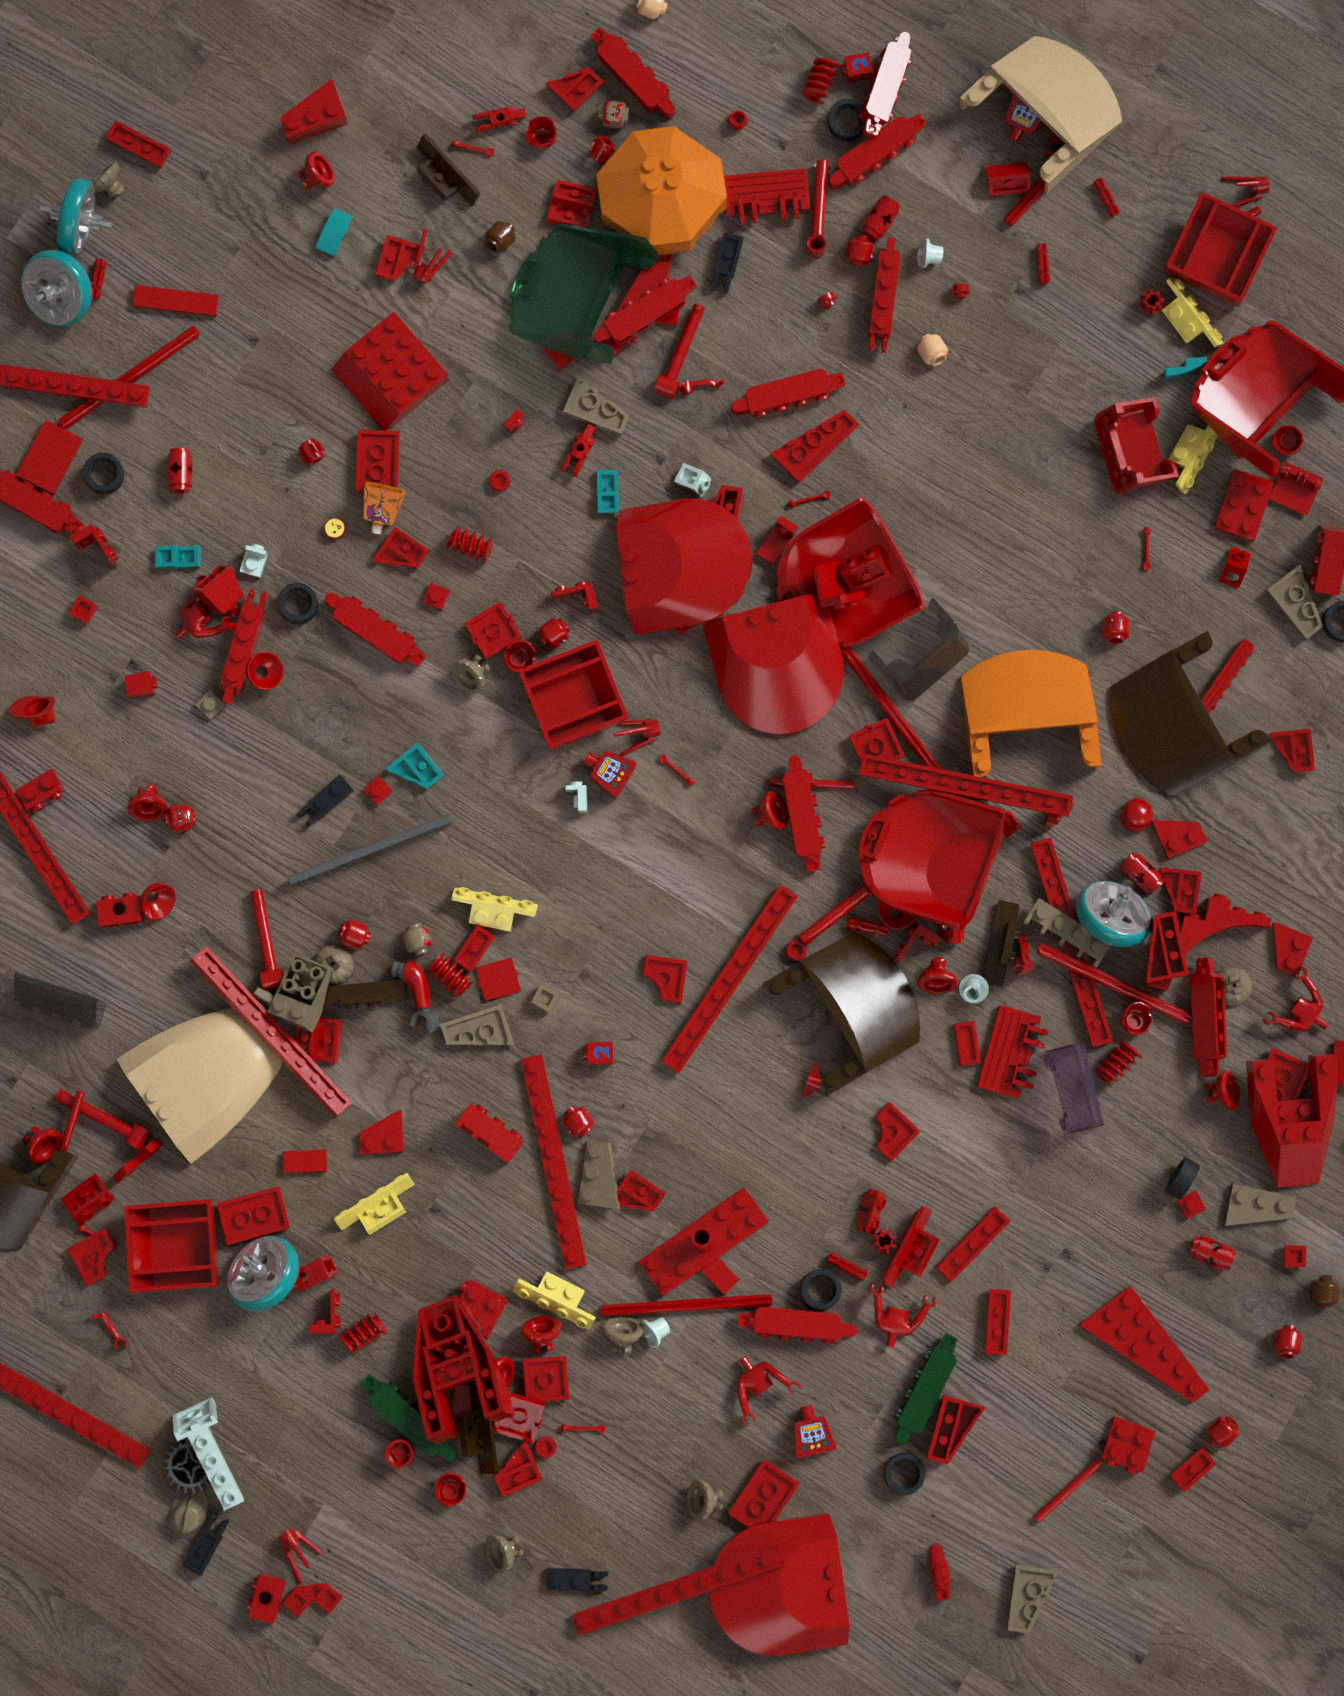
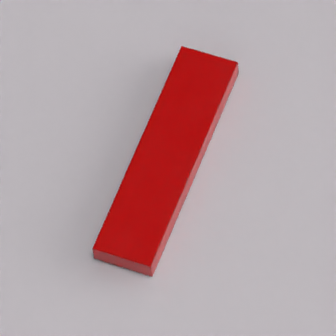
(175, 300)
(972, 1244)

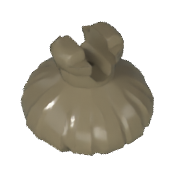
(107, 181)
(469, 674)
(342, 960)
(1243, 985)
(622, 1332)
(702, 1500)
(501, 1552)

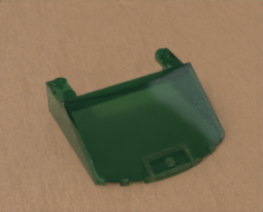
(567, 286)

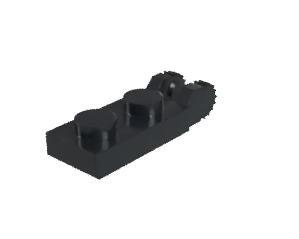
(727, 259)
(326, 800)
(205, 1546)
(574, 1579)

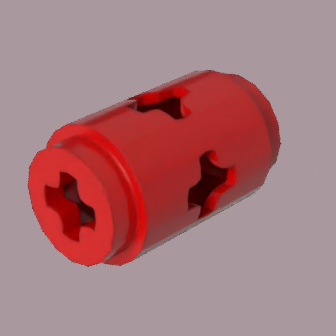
(887, 211)
(179, 470)
(1136, 864)
(1221, 1255)

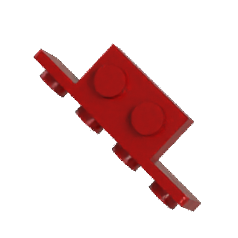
(914, 1251)

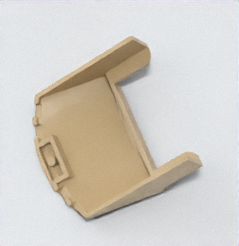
(1062, 92)

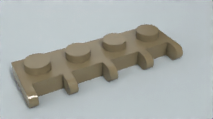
(1067, 930)

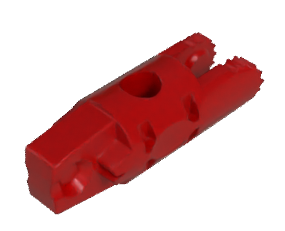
(509, 114)
(581, 441)
(939, 1573)

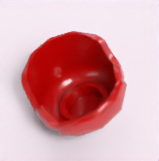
(541, 133)
(1287, 440)
(519, 655)
(1136, 815)
(1136, 1018)
(450, 1489)

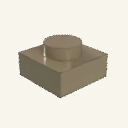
(210, 705)
(263, 997)
(545, 998)

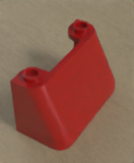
(1132, 445)

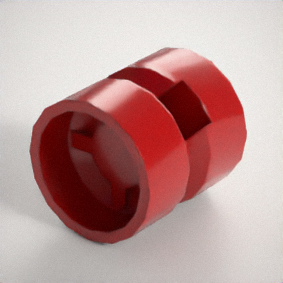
(399, 1452)

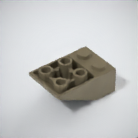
(301, 993)

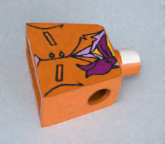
(381, 505)

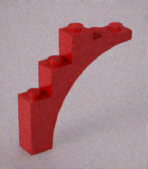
(1216, 918)

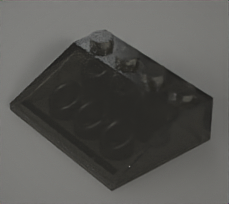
(58, 1000)

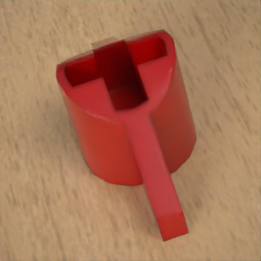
(813, 1082)

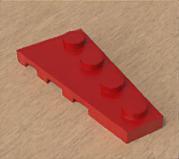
(807, 451)

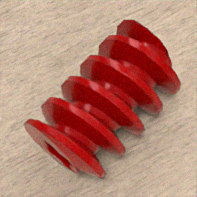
(818, 80)
(470, 544)
(450, 975)
(1117, 1063)
(363, 1333)

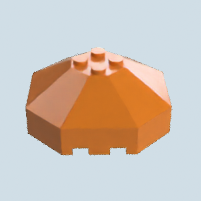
(662, 189)

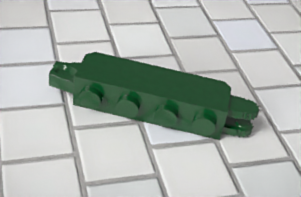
(926, 1390)
(404, 1416)

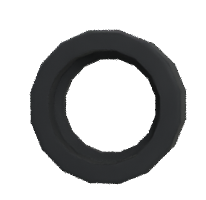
(834, 130)
(103, 457)
(301, 587)
(1326, 621)
(1182, 1178)
(821, 1305)
(888, 1473)

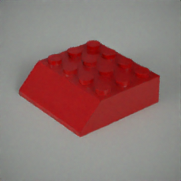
(1220, 249)
(389, 372)
(573, 695)
(171, 1245)

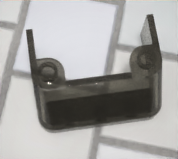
(916, 680)

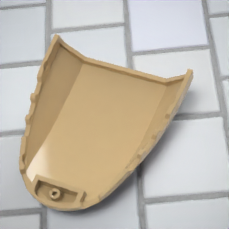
(201, 1077)

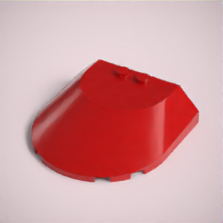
(844, 536)
(681, 563)
(777, 664)
(931, 854)
(790, 1606)

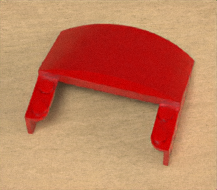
(1256, 383)

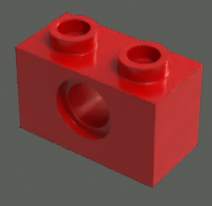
(107, 915)
(275, 1587)

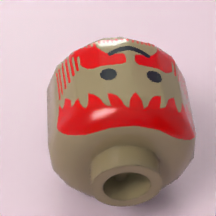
(614, 114)
(417, 939)

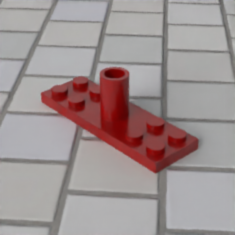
(682, 1256)

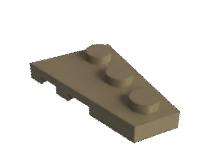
(594, 409)
(1295, 602)
(479, 1028)
(598, 1179)
(1257, 1205)
(1028, 1595)

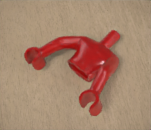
(195, 617)
(1304, 1011)
(896, 1320)
(758, 1380)

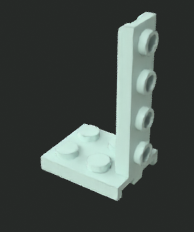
(195, 1424)

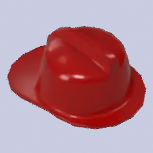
(34, 709)

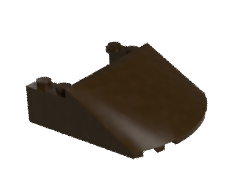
(1167, 726)
(865, 999)
(25, 1201)

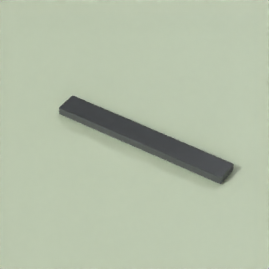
(369, 850)

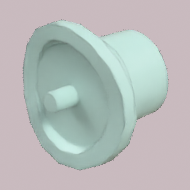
(929, 254)
(973, 988)
(655, 1330)

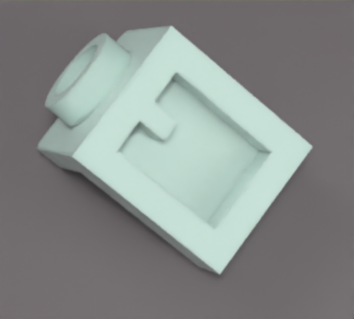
(693, 479)
(254, 560)
(580, 800)

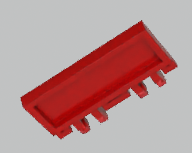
(767, 192)
(1008, 1050)

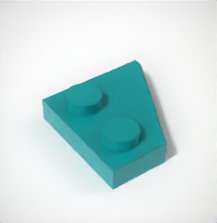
(417, 767)

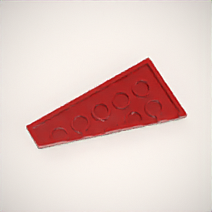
(1137, 1335)

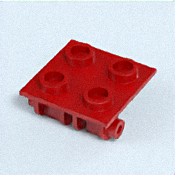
(1296, 488)

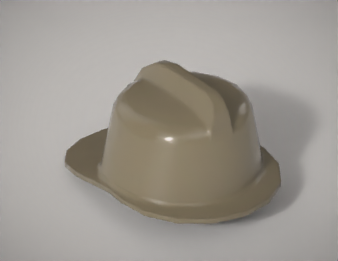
(188, 1513)

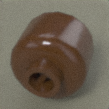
(500, 237)
(1324, 1291)

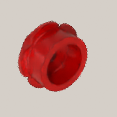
(737, 115)
(960, 290)
(827, 300)

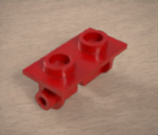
(870, 1221)

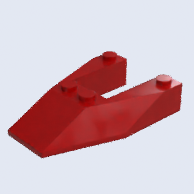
(1293, 1131)
(448, 1355)

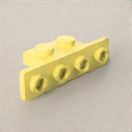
(1187, 317)
(1191, 453)
(493, 910)
(377, 1208)
(557, 1297)

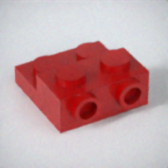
(482, 1305)
(1127, 1445)

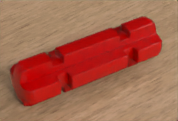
(1106, 197)
(1043, 263)
(98, 277)
(867, 927)
(847, 1266)

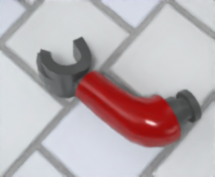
(417, 979)

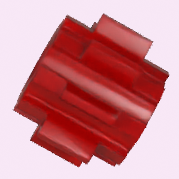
(601, 149)
(1148, 308)
(311, 452)
(885, 1247)

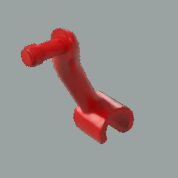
(686, 387)
(111, 1329)

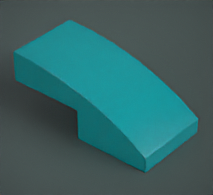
(334, 231)
(1190, 366)
(607, 491)
(178, 557)

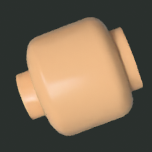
(651, 8)
(932, 349)

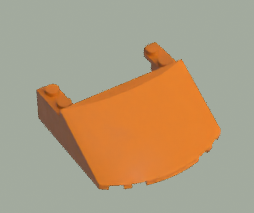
(1027, 693)

